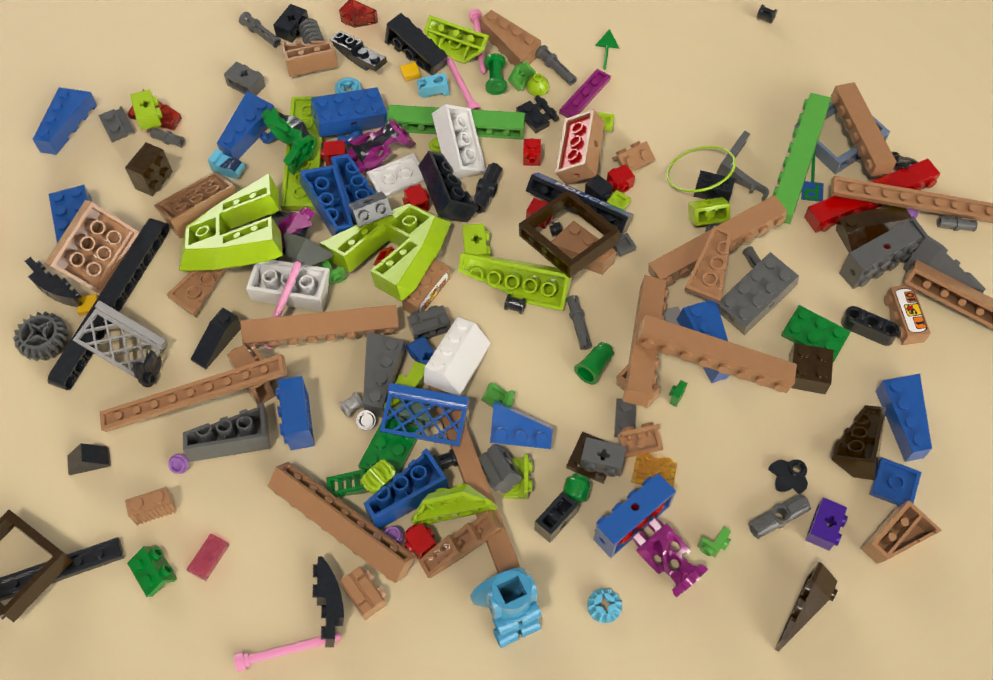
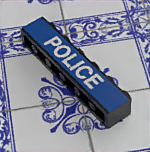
(549, 189)

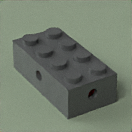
(880, 255)
(757, 293)

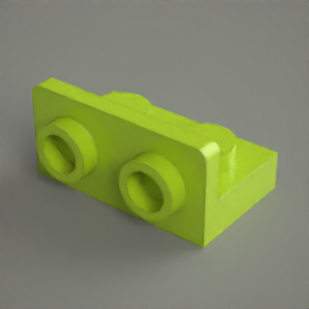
(521, 489)

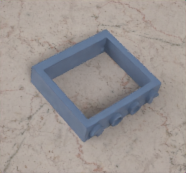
(839, 163)

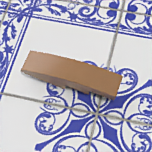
(460, 544)

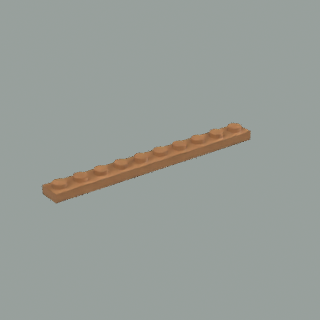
(912, 199)
(193, 393)

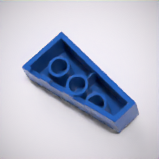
(62, 119)
(352, 182)
(327, 197)
(705, 319)
(906, 415)
(405, 490)

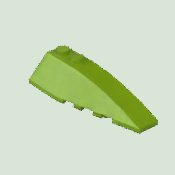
(537, 283)

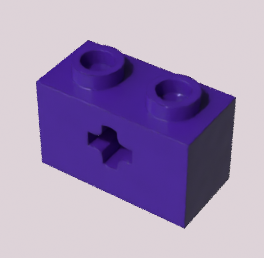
(827, 513)

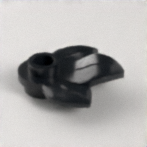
(903, 161)
(147, 371)
(787, 477)

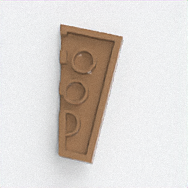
(710, 269)
(195, 289)

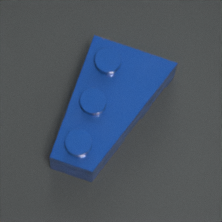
(518, 428)

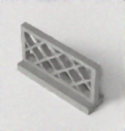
(126, 324)

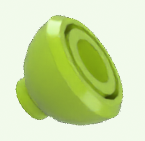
(537, 85)

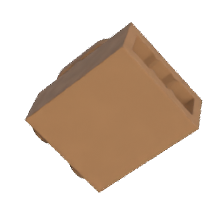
(240, 357)

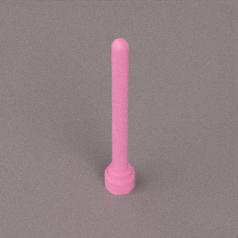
(475, 17)
(470, 103)
(286, 291)
(243, 660)

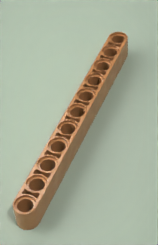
(473, 475)

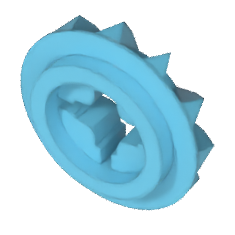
(347, 83)
(598, 613)

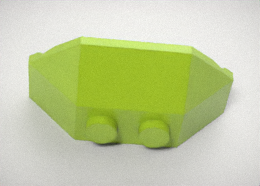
(457, 41)
(451, 504)

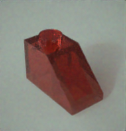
(357, 14)

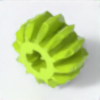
(378, 476)

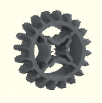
(35, 346)

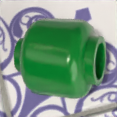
(577, 488)

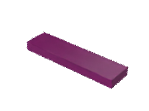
(585, 94)

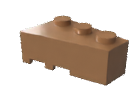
(309, 57)
(576, 239)
(899, 532)

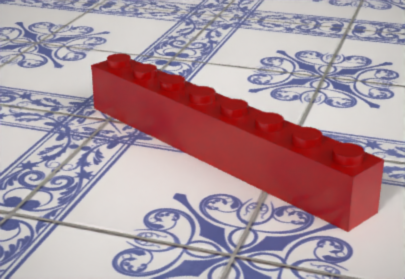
(827, 212)

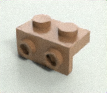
(636, 157)
(641, 439)

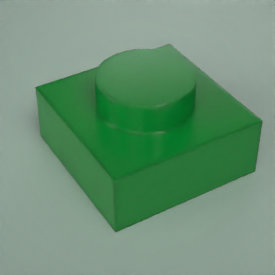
(677, 392)

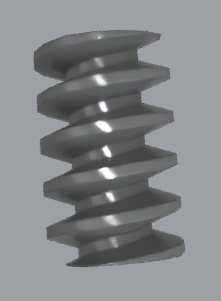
(310, 31)

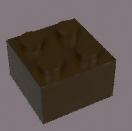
(149, 169)
(812, 368)

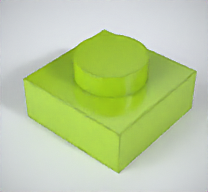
(608, 119)
(619, 200)

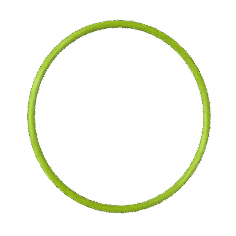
(704, 189)

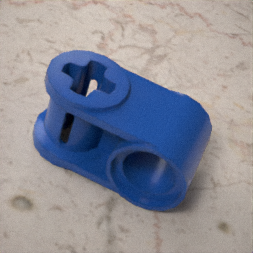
(420, 350)

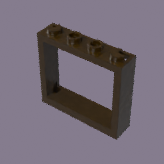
(554, 254)
(42, 578)

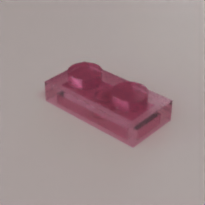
(208, 557)

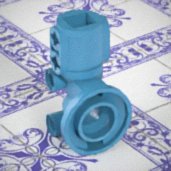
(512, 604)

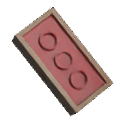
(580, 147)

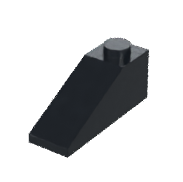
(216, 337)

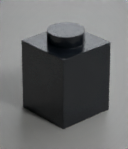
(599, 188)

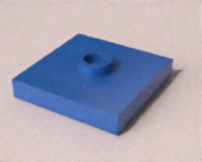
(895, 482)

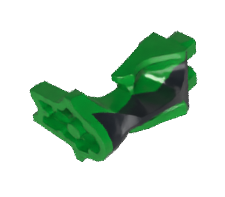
(291, 132)

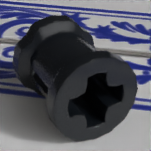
(767, 14)
(515, 304)
(446, 460)

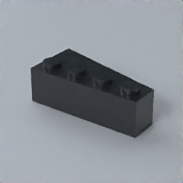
(415, 44)
(445, 188)

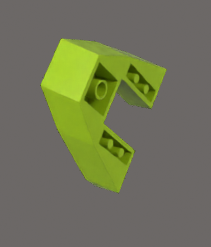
(409, 227)
(212, 246)

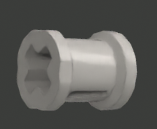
(351, 404)

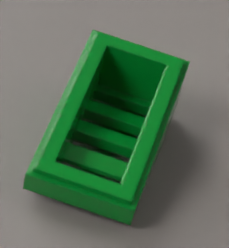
(348, 477)

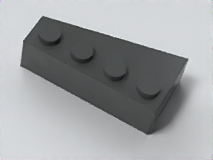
(382, 367)

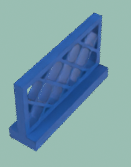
(430, 398)

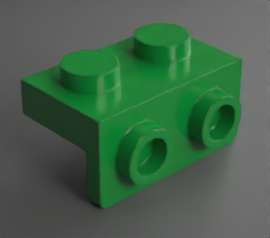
(151, 569)

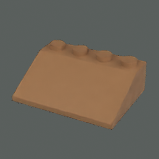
(194, 201)
(92, 246)

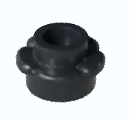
(555, 228)

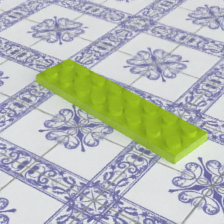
(293, 194)

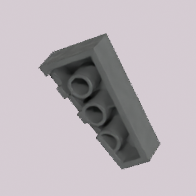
(229, 436)

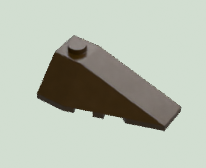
(867, 225)
(860, 446)
(815, 593)

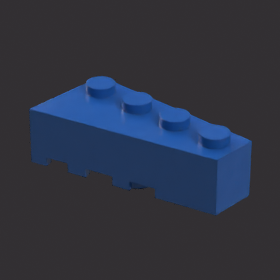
(244, 126)

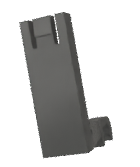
(740, 177)

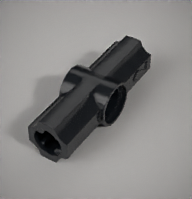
(487, 186)

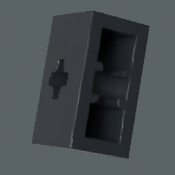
(288, 23)
(708, 179)
(556, 517)

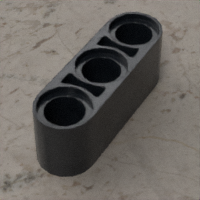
(878, 329)

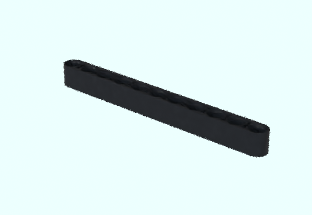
(114, 294)

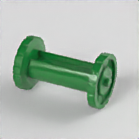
(494, 63)

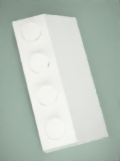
(459, 140)
(308, 291)
(456, 357)

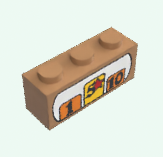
(428, 288)
(907, 314)

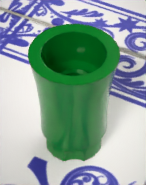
(594, 363)

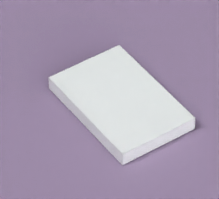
(396, 176)

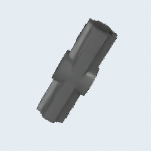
(789, 510)

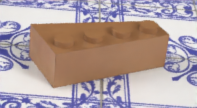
(510, 39)

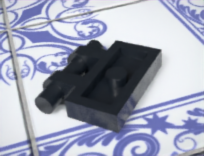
(533, 116)

